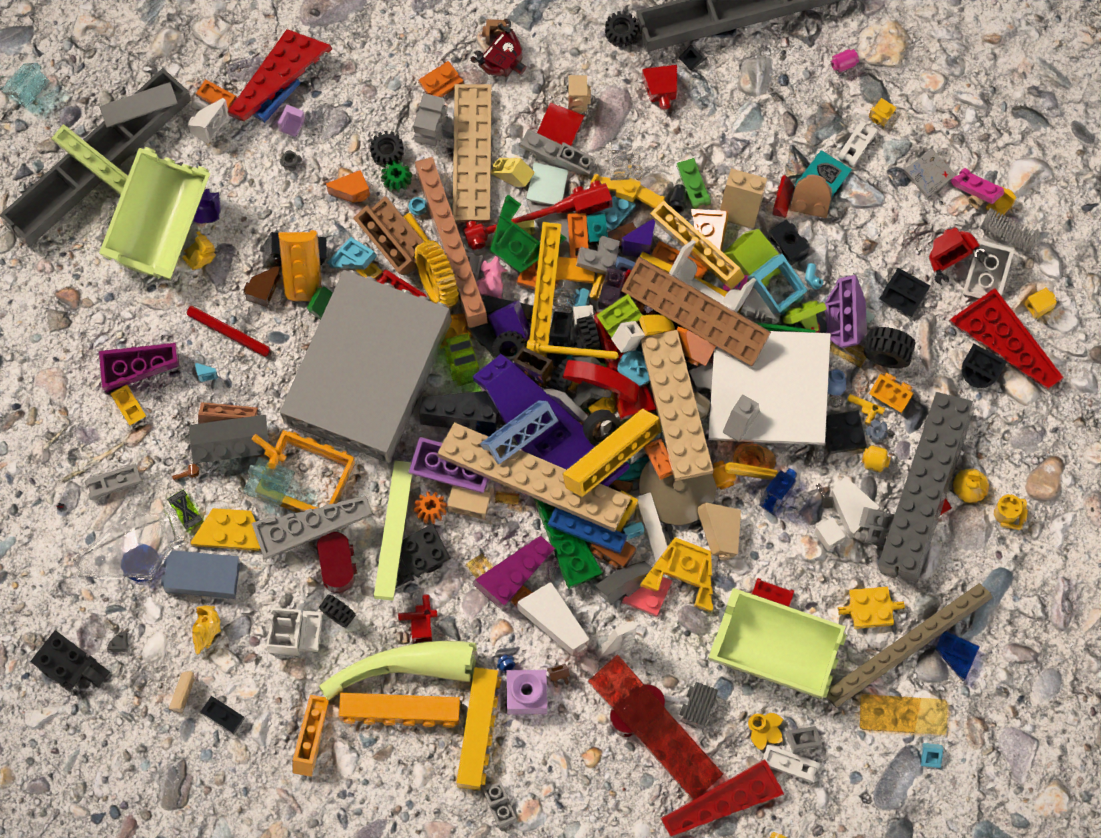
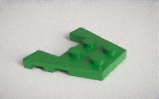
(513, 243)

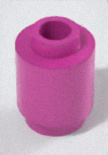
(844, 60)

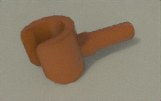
(193, 471)

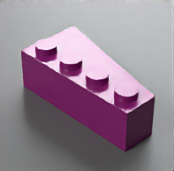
(134, 364)
(508, 576)

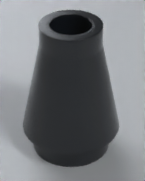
(678, 199)

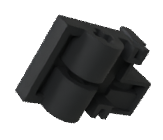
(421, 554)
(66, 663)

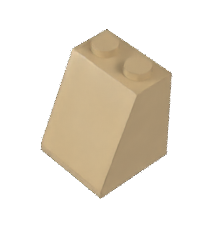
(743, 197)

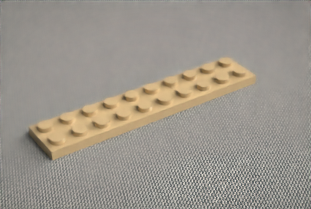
(533, 477)

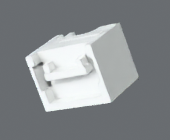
(284, 631)

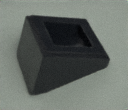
(692, 57)

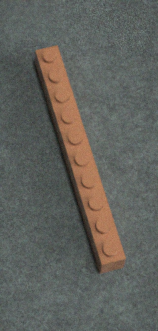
(451, 241)

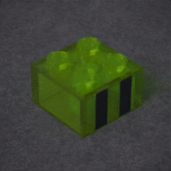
(461, 359)

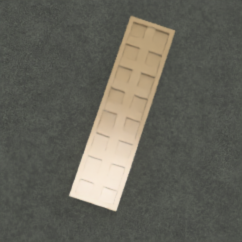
(472, 153)
(676, 405)

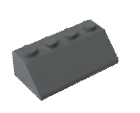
(227, 438)

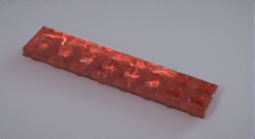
(655, 727)

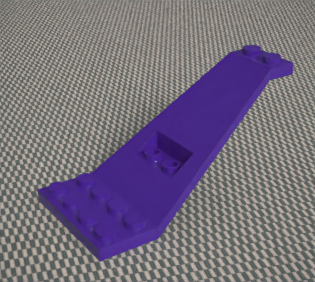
(514, 393)

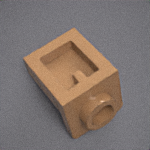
(492, 28)

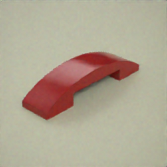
(603, 377)

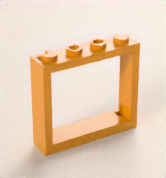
(325, 451)

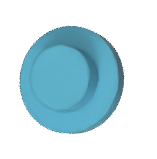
(417, 206)

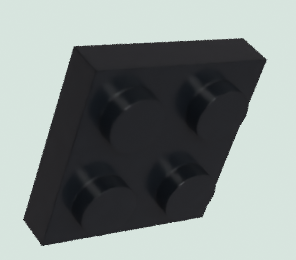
(844, 432)

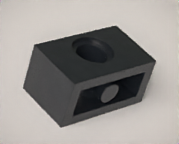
(788, 231)

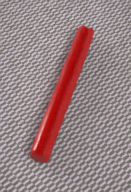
(228, 331)

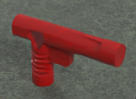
(420, 611)

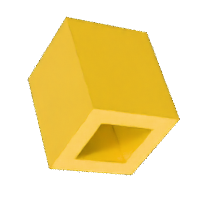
(1041, 303)

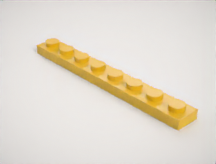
(545, 283)

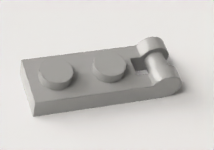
(113, 481)

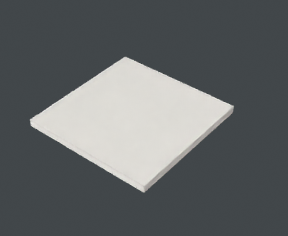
(785, 381)

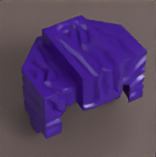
(208, 208)

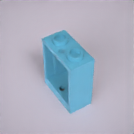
(780, 262)

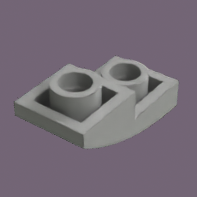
(499, 805)

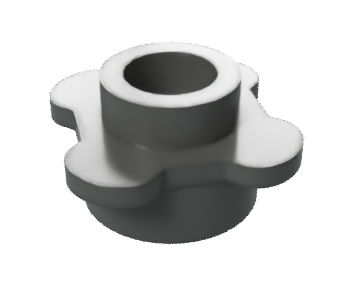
(290, 155)

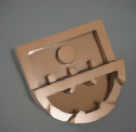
(812, 196)

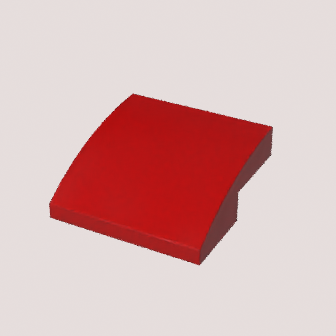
(560, 124)

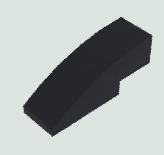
(559, 334)

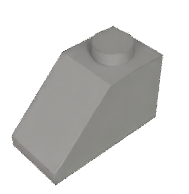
(741, 417)

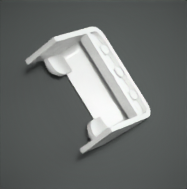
(685, 270)

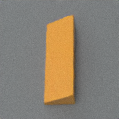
(569, 271)

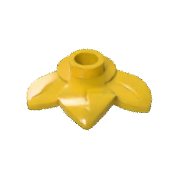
(767, 731)

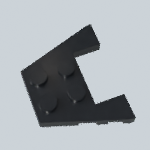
(484, 333)

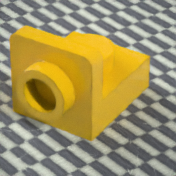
(882, 112)
(1004, 203)

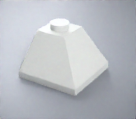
(209, 120)

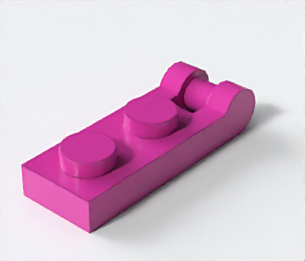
(977, 186)

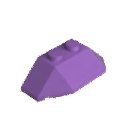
(846, 313)

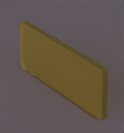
(903, 714)

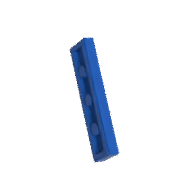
(587, 531)

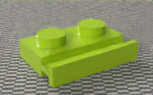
(620, 312)

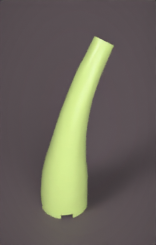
(434, 659)

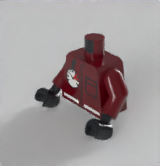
(502, 55)

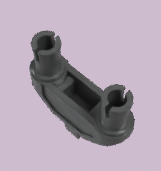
(587, 393)

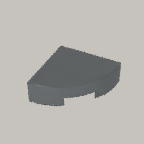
(119, 643)

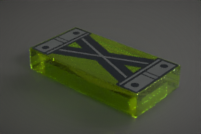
(185, 510)

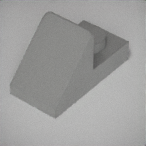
(803, 739)

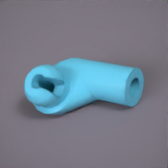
(811, 279)

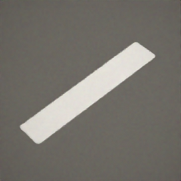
(652, 524)

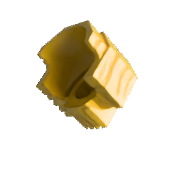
(200, 252)

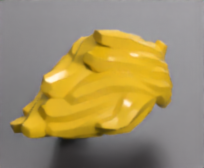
(205, 627)

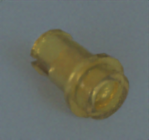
(507, 498)

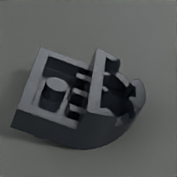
(982, 367)

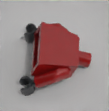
(952, 248)

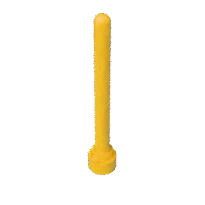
(536, 347)

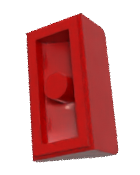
(783, 197)

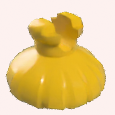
(971, 485)

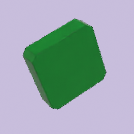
(319, 301)

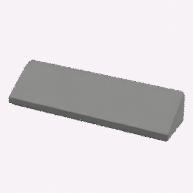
(138, 104)

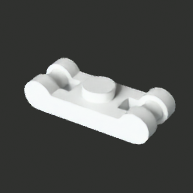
(857, 143)

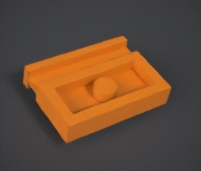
(440, 80)

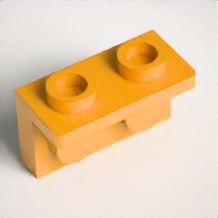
(892, 392)

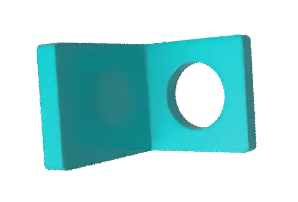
(596, 226)

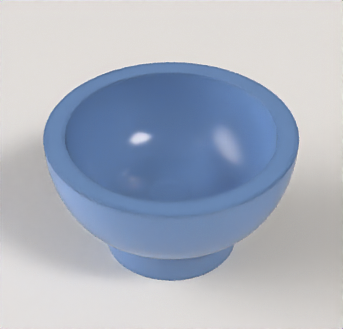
(836, 382)

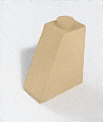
(721, 529)

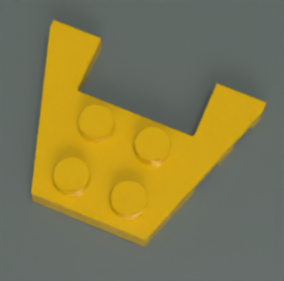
(687, 564)

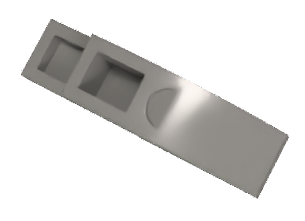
(559, 155)

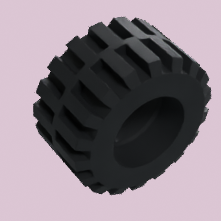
(889, 347)

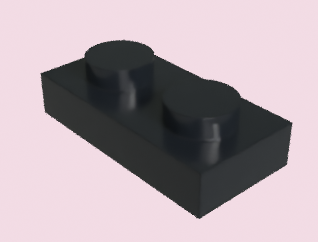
(222, 715)

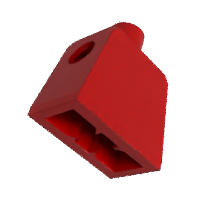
(661, 84)

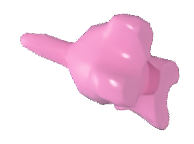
(492, 282)

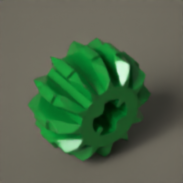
(403, 173)

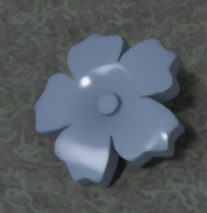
(877, 431)

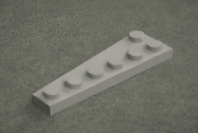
(296, 529)

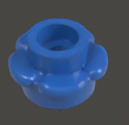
(506, 663)

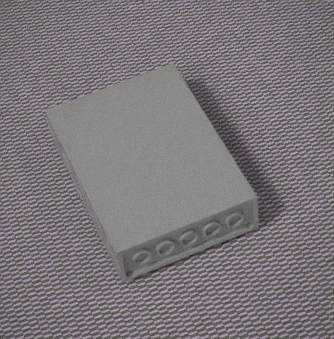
(366, 365)

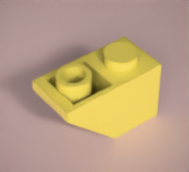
(512, 171)

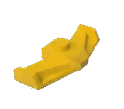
(630, 190)

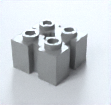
(430, 120)

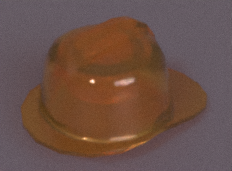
(754, 455)

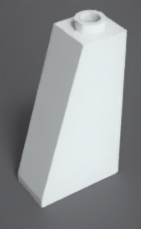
(553, 617)

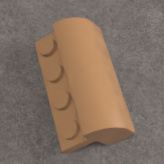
(390, 234)

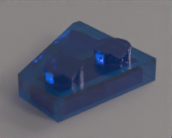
(957, 653)

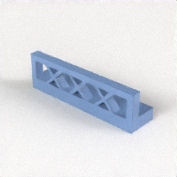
(514, 426)

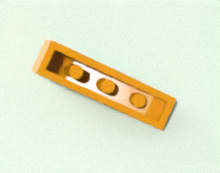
(310, 736)

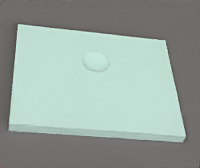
(547, 184)

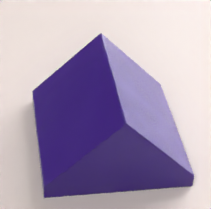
(639, 240)
(510, 318)

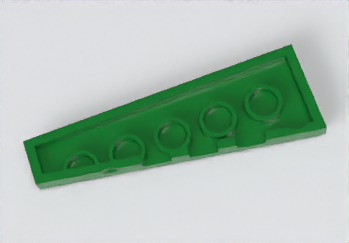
(571, 552)

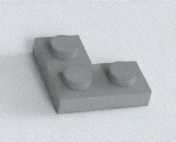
(599, 260)

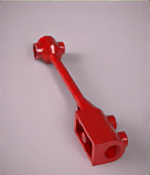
(581, 201)

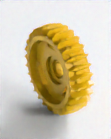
(436, 273)

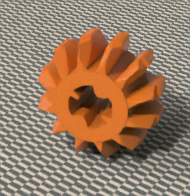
(426, 502)

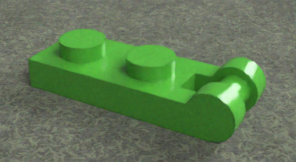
(693, 182)

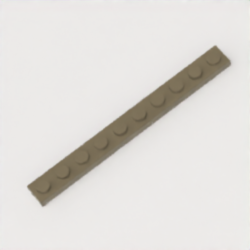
(908, 644)

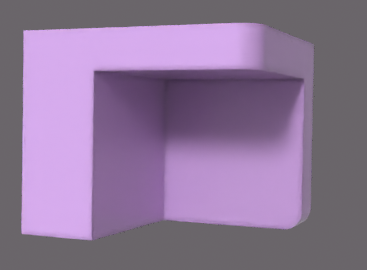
(291, 120)

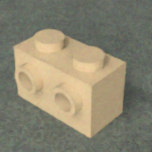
(578, 93)

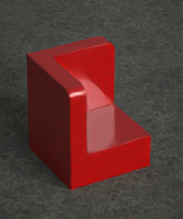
(421, 630)

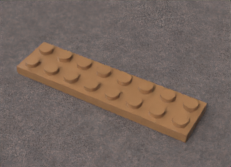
(696, 311)

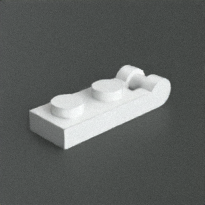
(791, 763)

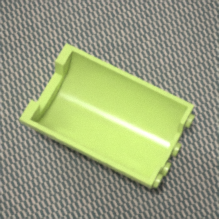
(154, 214)
(778, 643)

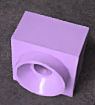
(526, 704)

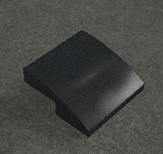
(904, 292)

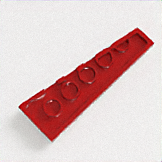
(625, 408)
(738, 793)

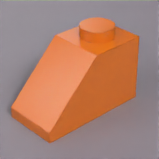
(349, 187)
(695, 347)

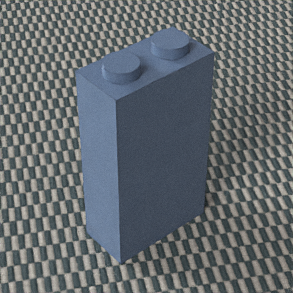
(201, 574)

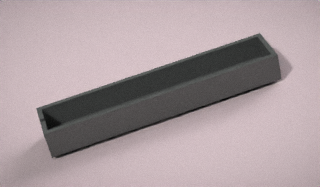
(926, 487)

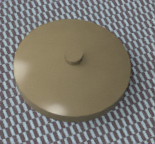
(677, 500)

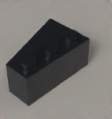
(272, 255)

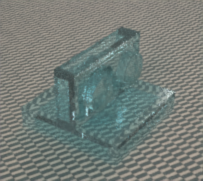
(26, 84)
(267, 483)

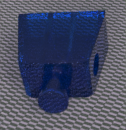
(778, 491)

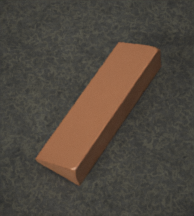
(217, 412)

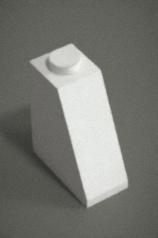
(849, 504)

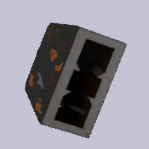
(539, 368)

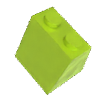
(752, 252)

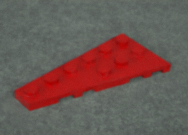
(278, 70)
(1001, 331)

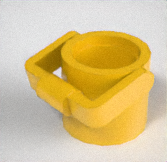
(1009, 509)

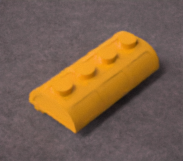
(300, 264)

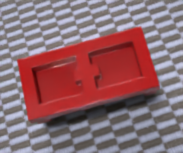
(773, 592)

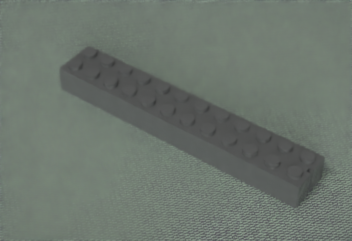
(694, 19)
(71, 181)

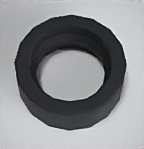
(594, 419)

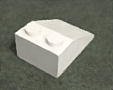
(991, 272)

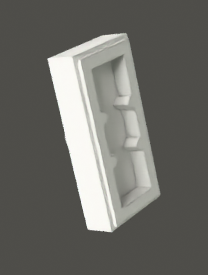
(311, 631)

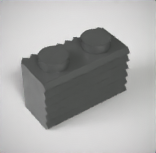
(699, 705)

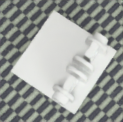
(757, 310)

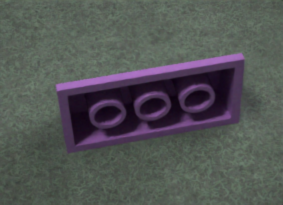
(429, 466)

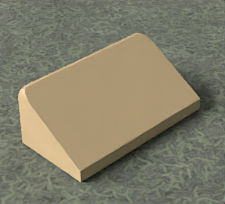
(182, 692)

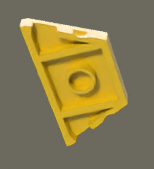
(227, 530)

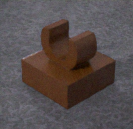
(558, 672)

